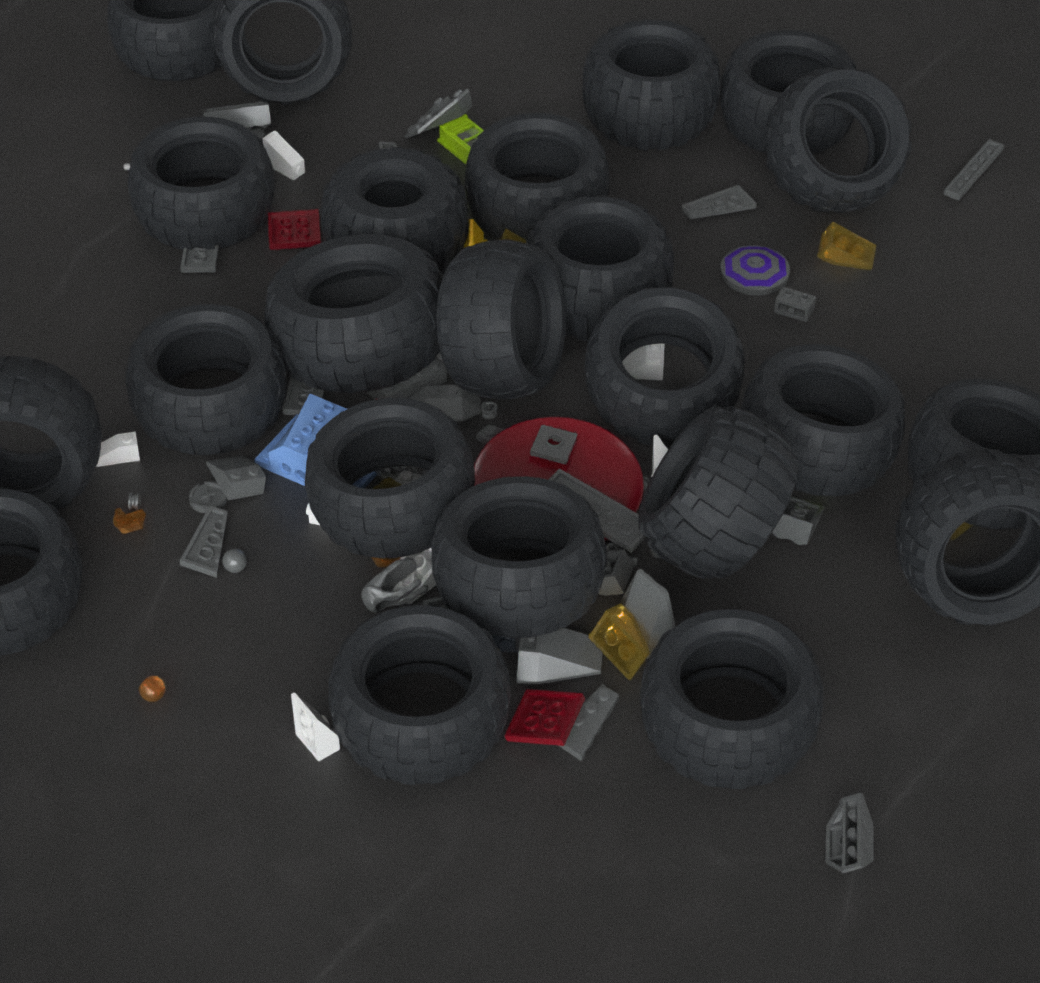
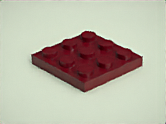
(293, 229)
(545, 717)

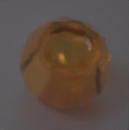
(152, 689)

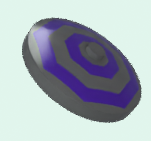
(755, 270)

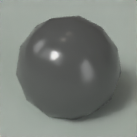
(234, 560)

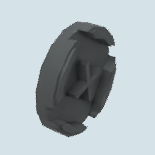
(207, 495)

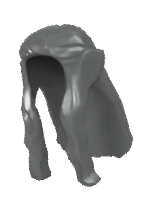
(378, 594)

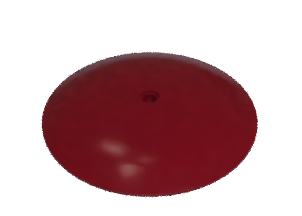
(596, 459)

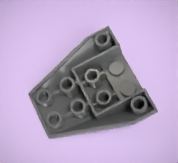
(442, 112)
(650, 607)
(557, 657)

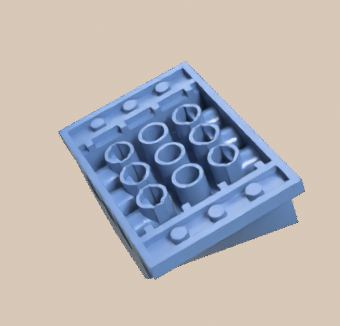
(289, 449)

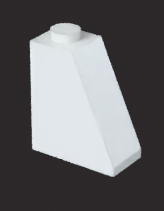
(283, 156)

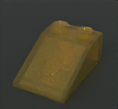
(846, 248)
(621, 640)

